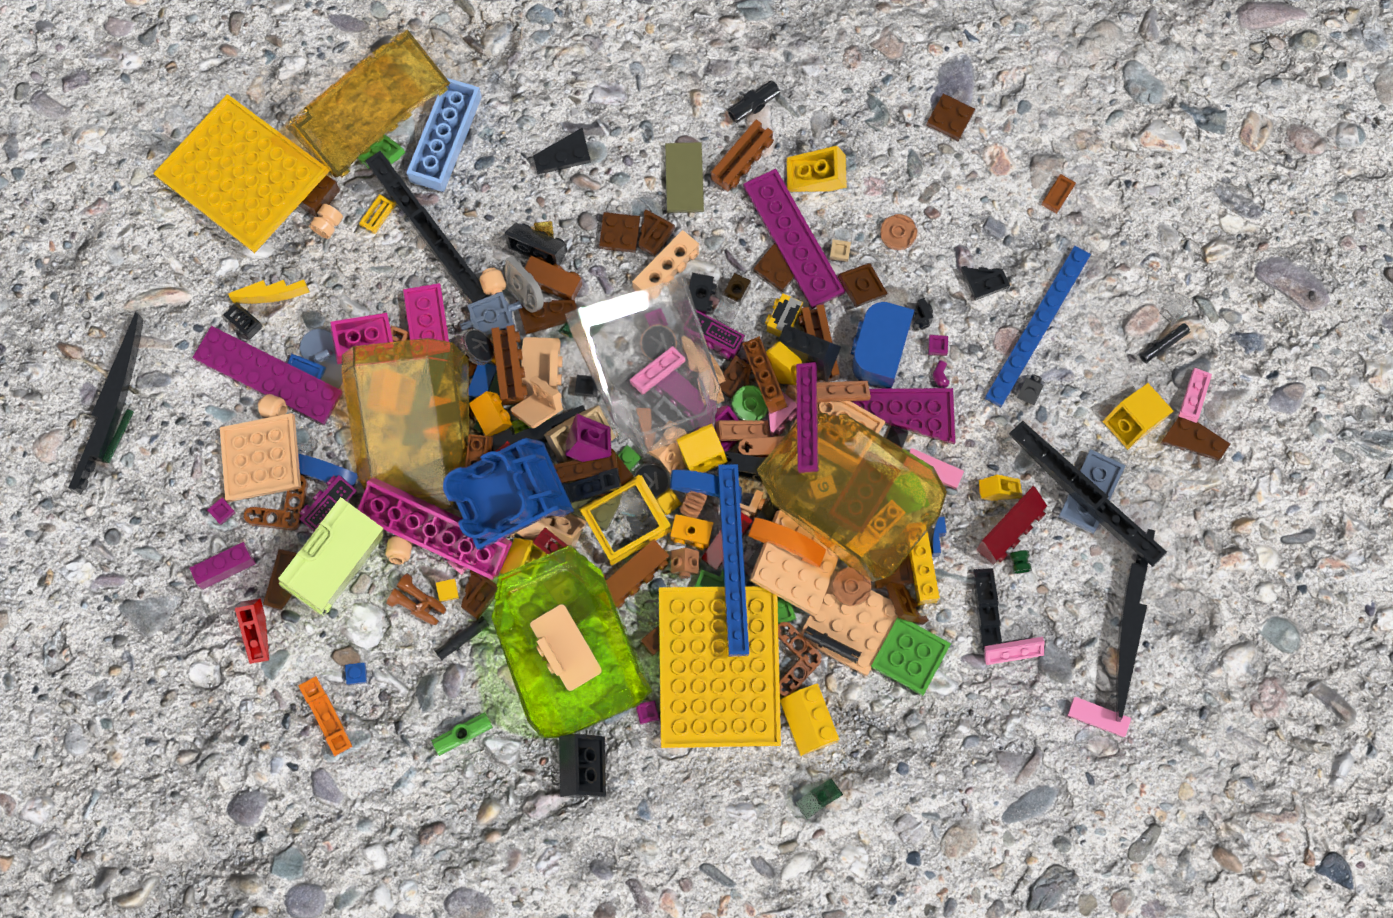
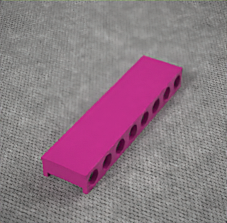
(429, 528)

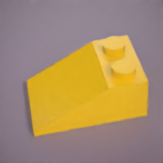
(817, 171)

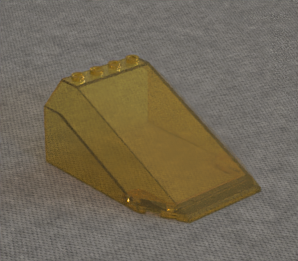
(408, 413)
(864, 501)

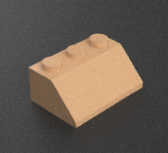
(566, 528)

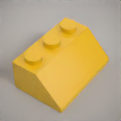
(809, 719)

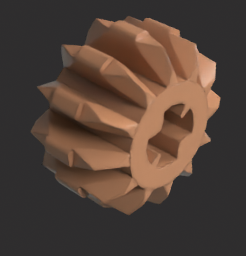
(693, 504)

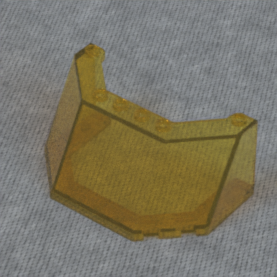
(368, 103)

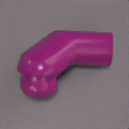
(939, 376)

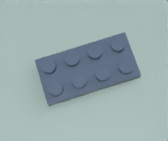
(1103, 473)

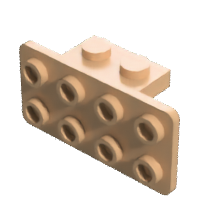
(542, 360)
(565, 648)

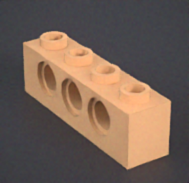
(681, 243)

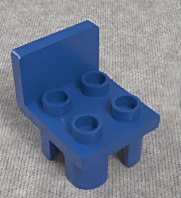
(506, 492)

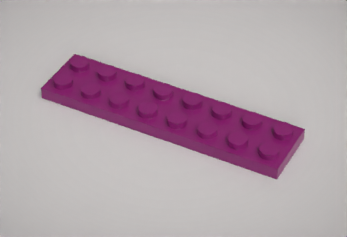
(794, 238)
(268, 374)

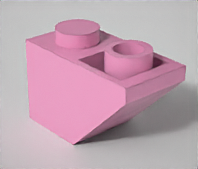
(779, 418)

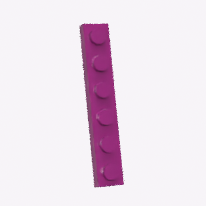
(807, 417)

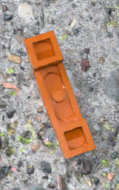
(788, 539)
(325, 716)

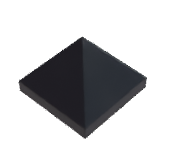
(897, 436)

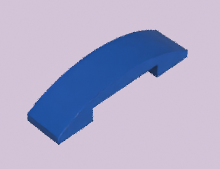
(324, 470)
(696, 481)

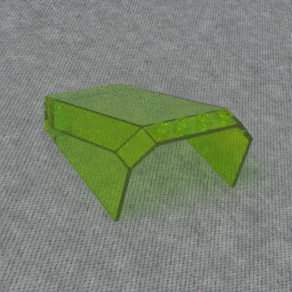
(579, 585)

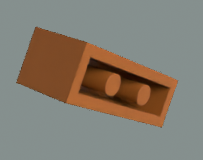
(554, 279)

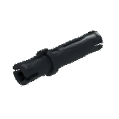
(1158, 347)
(461, 638)
(831, 644)

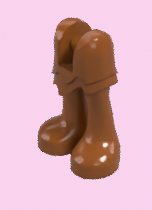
(418, 610)

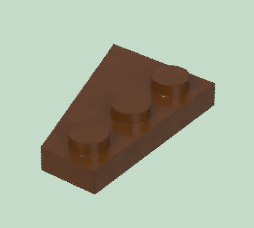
(549, 316)
(1195, 438)
(276, 596)

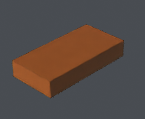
(1058, 193)

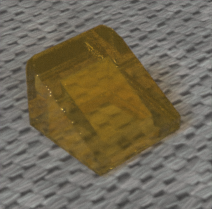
(546, 226)

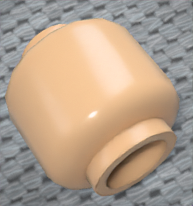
(492, 281)
(271, 406)
(398, 550)

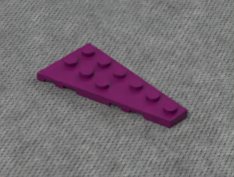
(916, 410)

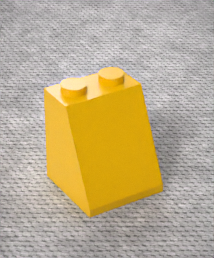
(1137, 415)

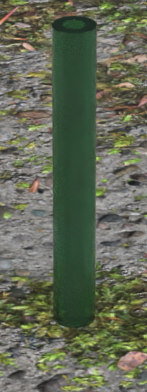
(118, 435)

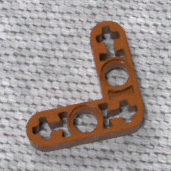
(282, 515)
(802, 661)

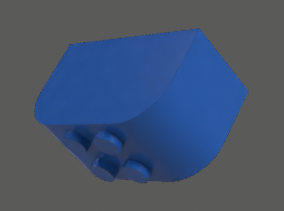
(880, 343)

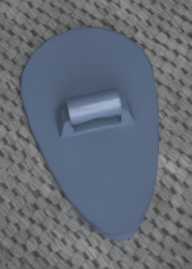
(319, 348)

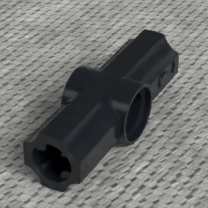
(753, 101)

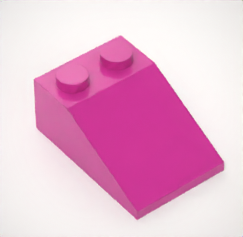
(358, 332)

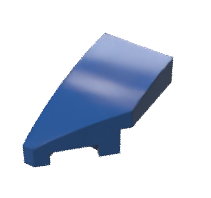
(939, 531)

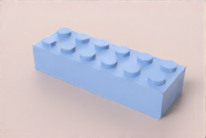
(444, 135)

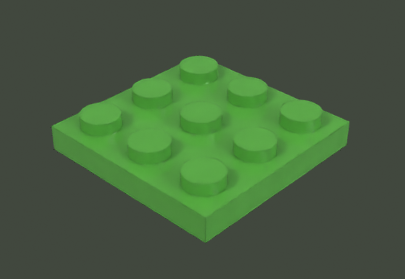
(910, 655)

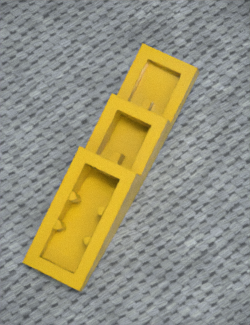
(261, 293)

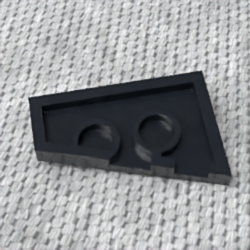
(563, 154)

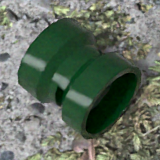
(1020, 562)

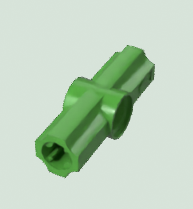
(474, 728)

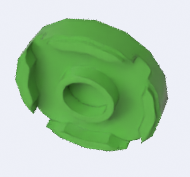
(749, 403)

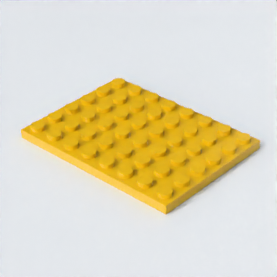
(241, 173)
(702, 690)

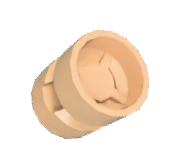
(326, 220)

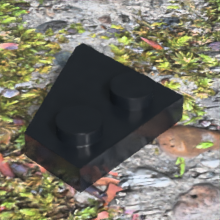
(985, 281)

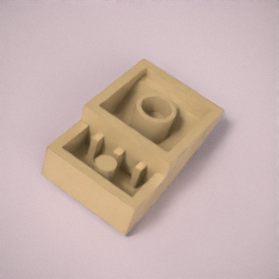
(557, 436)

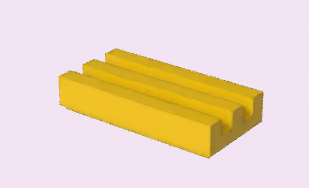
(380, 221)

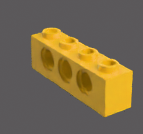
(924, 572)

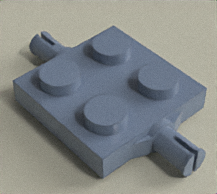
(491, 313)

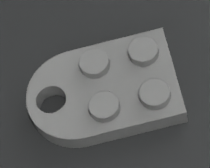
(523, 285)

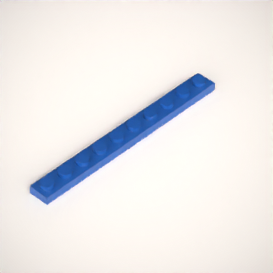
(1037, 326)
(733, 561)

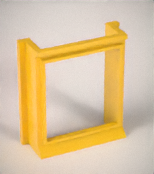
(662, 530)

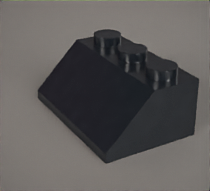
(535, 243)
(811, 350)
(582, 766)

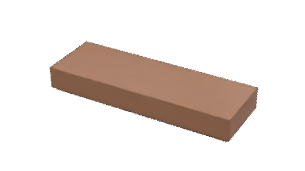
(843, 391)
(742, 429)

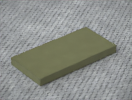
(684, 177)

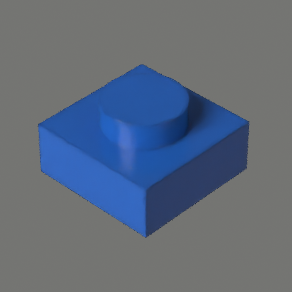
(356, 673)

